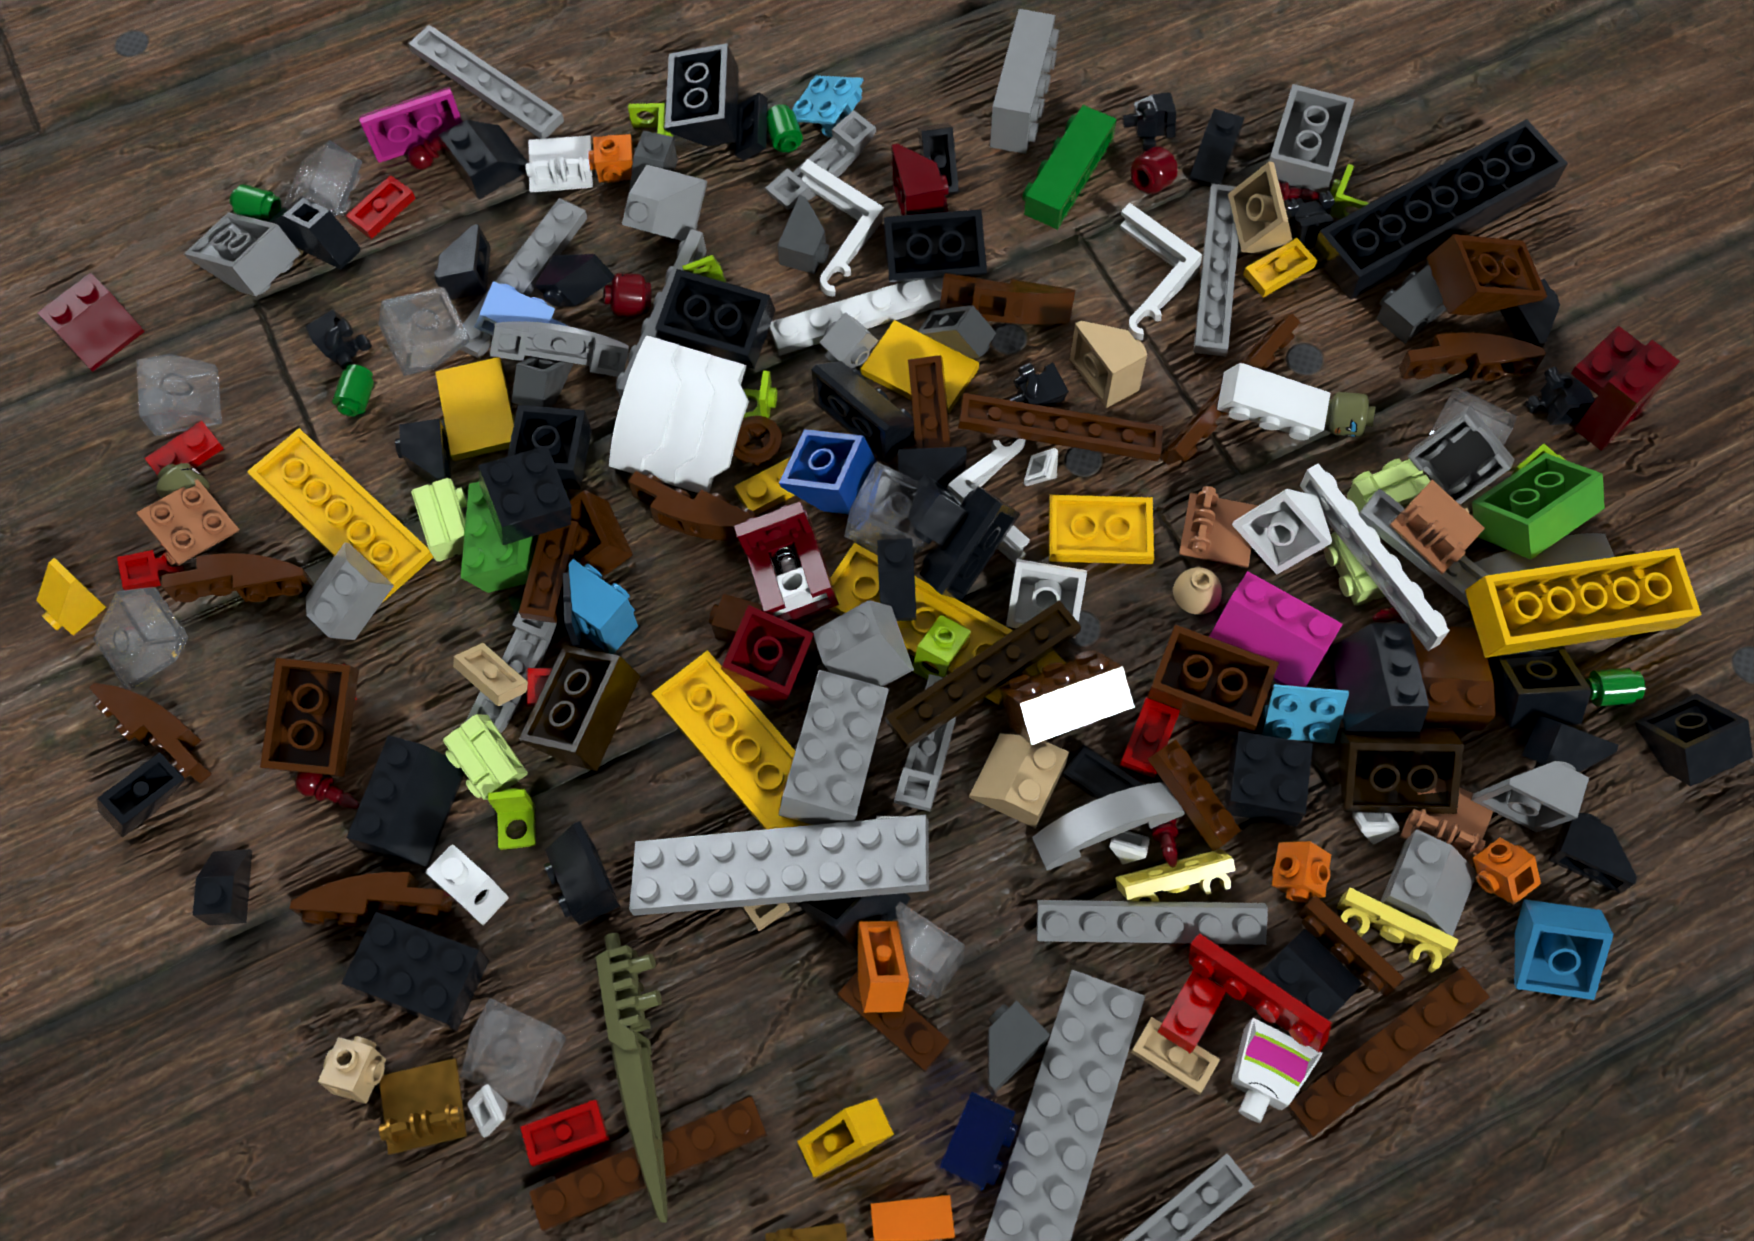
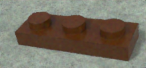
(929, 402)
(545, 579)
(1194, 795)
(1349, 947)
(903, 1029)

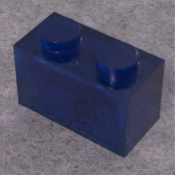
(977, 1142)

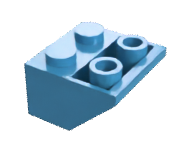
(600, 608)

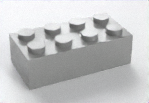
(1024, 81)
(833, 750)

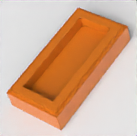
(913, 1219)

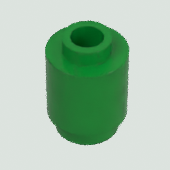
(783, 128)
(254, 202)
(353, 390)
(1615, 686)

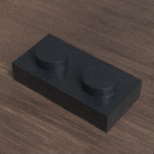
(751, 126)

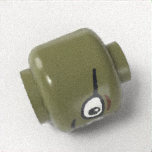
(177, 476)

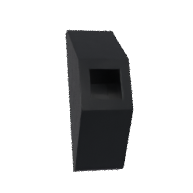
(316, 232)

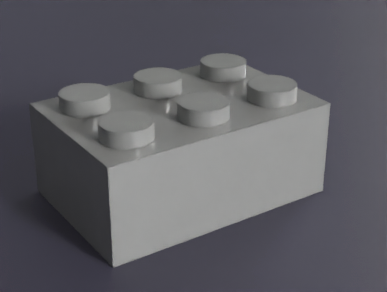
(1310, 138)

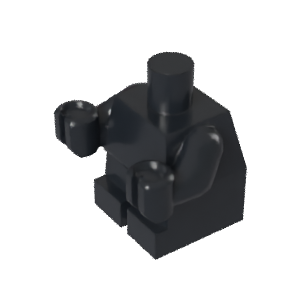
(1153, 118)
(1309, 217)
(333, 337)
(1042, 389)
(1562, 397)

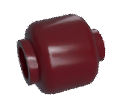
(1154, 170)
(627, 294)

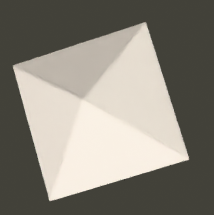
(1042, 467)
(1376, 825)
(1129, 846)
(487, 1109)

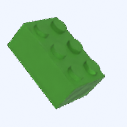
(1539, 505)
(484, 558)

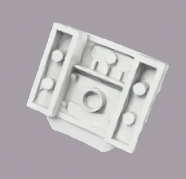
(679, 415)

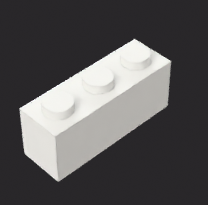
(1273, 401)

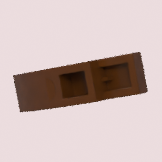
(1009, 302)
(1478, 353)
(704, 517)
(248, 574)
(151, 724)
(358, 897)

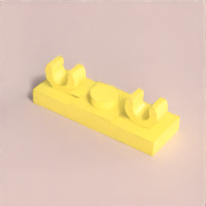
(1188, 871)
(1397, 927)

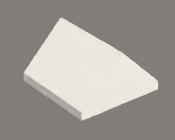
(1285, 529)
(1042, 585)

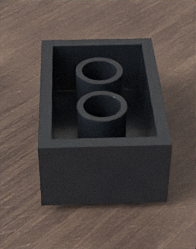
(716, 318)
(416, 971)

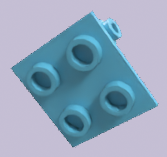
(828, 101)
(1304, 713)

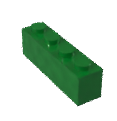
(1069, 166)

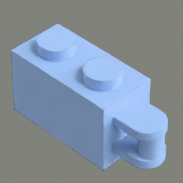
(508, 305)

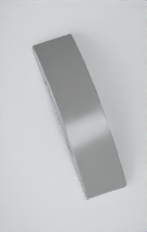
(834, 156)
(559, 343)
(1565, 551)
(524, 651)
(925, 765)
(1103, 819)

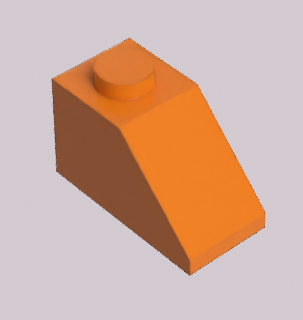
(881, 967)

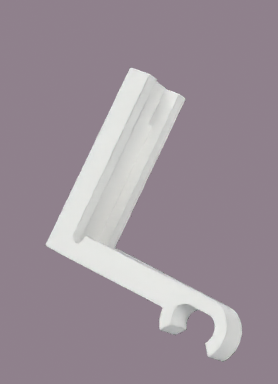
(854, 204)
(1169, 248)
(978, 475)

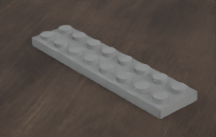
(781, 865)
(1066, 1112)

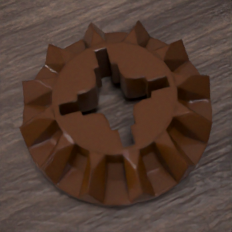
(759, 428)

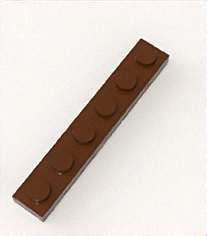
(1203, 421)
(1061, 427)
(1386, 1052)
(621, 1173)

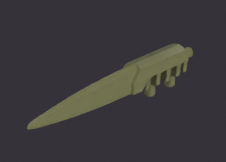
(631, 1053)

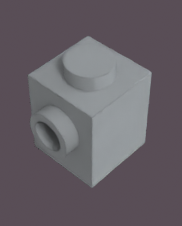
(848, 341)

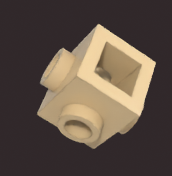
(352, 1069)

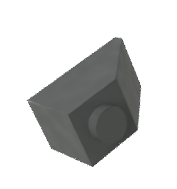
(653, 150)
(803, 239)
(960, 330)
(539, 381)
(1011, 1043)

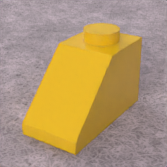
(66, 599)
(845, 1136)

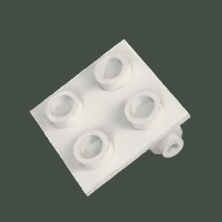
(559, 164)

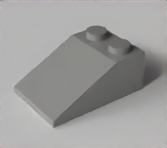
(244, 253)

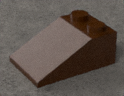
(1484, 274)
(600, 535)
(1457, 681)

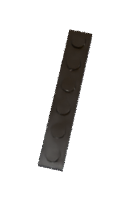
(982, 674)

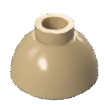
(1197, 590)

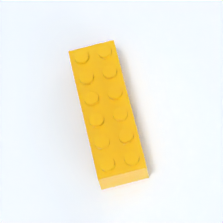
(1581, 602)

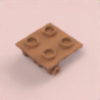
(187, 522)
(1437, 527)
(1210, 532)
(1460, 830)

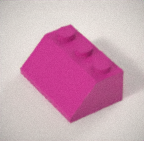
(406, 124)
(1278, 628)

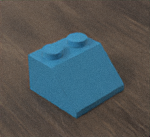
(1560, 949)

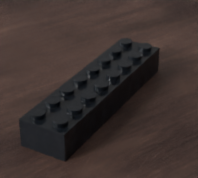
(1430, 209)

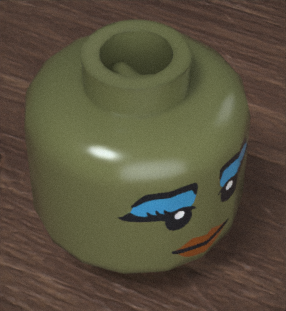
(1349, 414)

